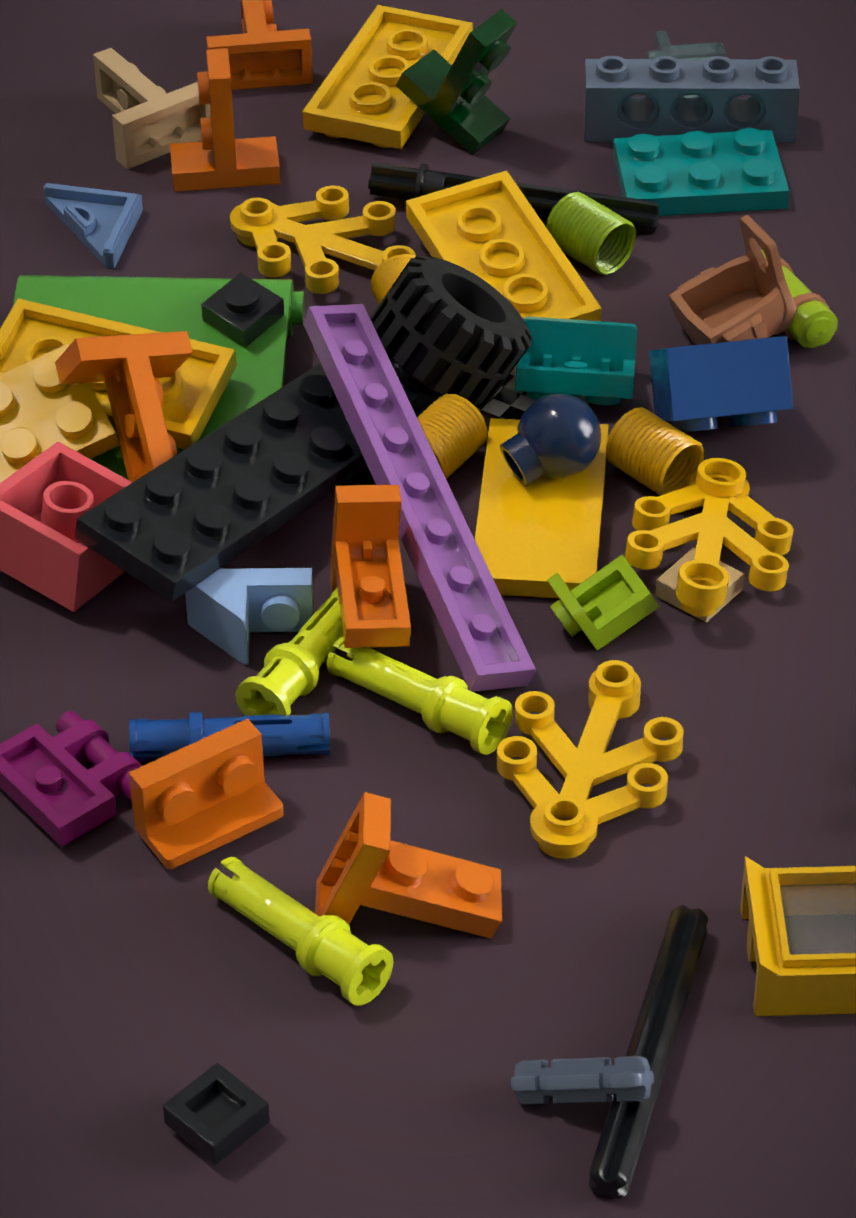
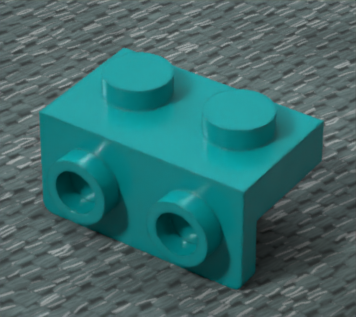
(578, 359)

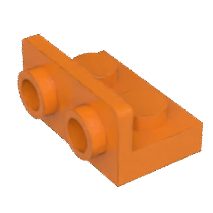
(203, 795)

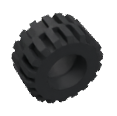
(451, 329)

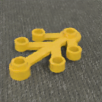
(261, 223)
(702, 582)
(569, 820)

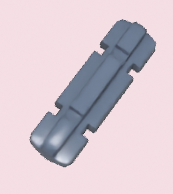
(582, 1080)

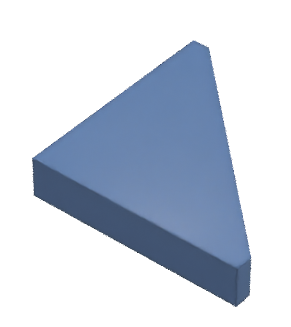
(96, 217)

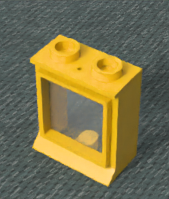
(801, 938)

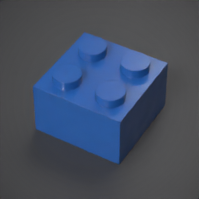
(721, 379)

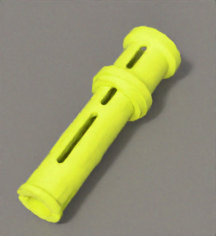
(294, 666)
(442, 702)
(320, 942)

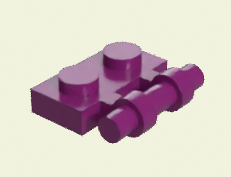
(54, 787)

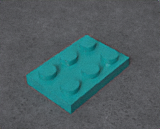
(703, 171)

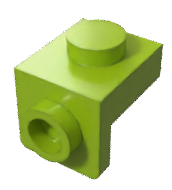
(603, 603)

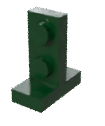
(456, 92)

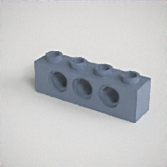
(665, 110)

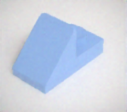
(247, 601)

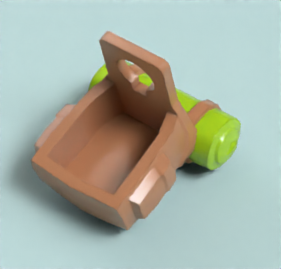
(752, 299)

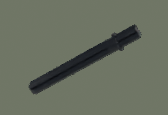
(412, 183)

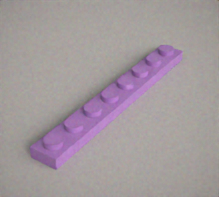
(430, 518)

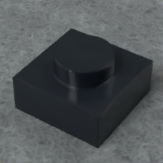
(242, 309)
(216, 1113)

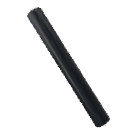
(652, 1039)

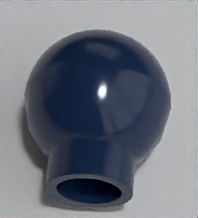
(553, 439)

